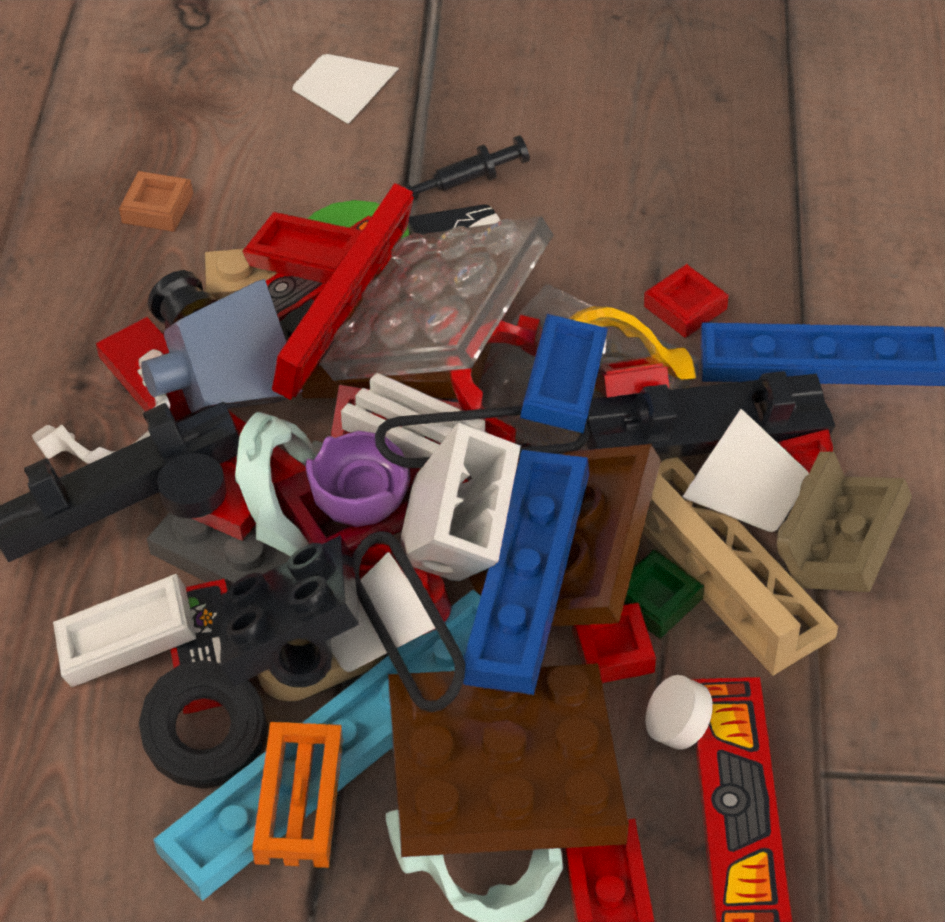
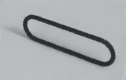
(460, 416)
(439, 624)

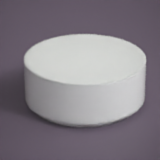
(679, 712)

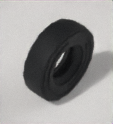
(195, 766)

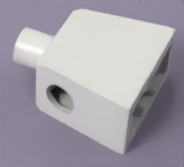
(454, 524)

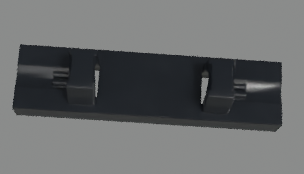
(697, 417)
(111, 483)

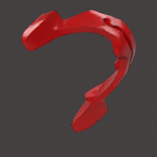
(469, 396)

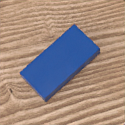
(564, 373)

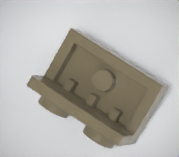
(841, 527)

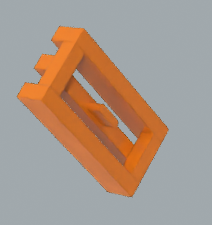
(294, 846)

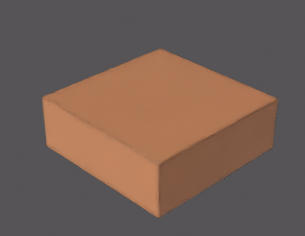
(156, 201)

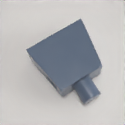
(222, 353)

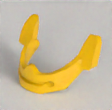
(677, 360)

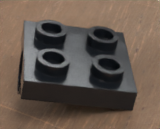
(300, 599)

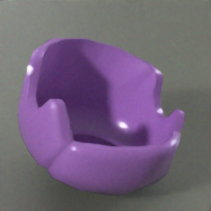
(355, 480)

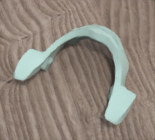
(255, 479)
(502, 902)

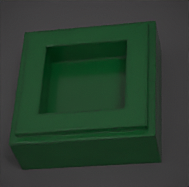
(662, 592)

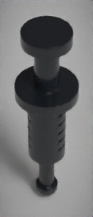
(473, 167)

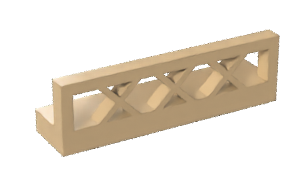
(733, 592)

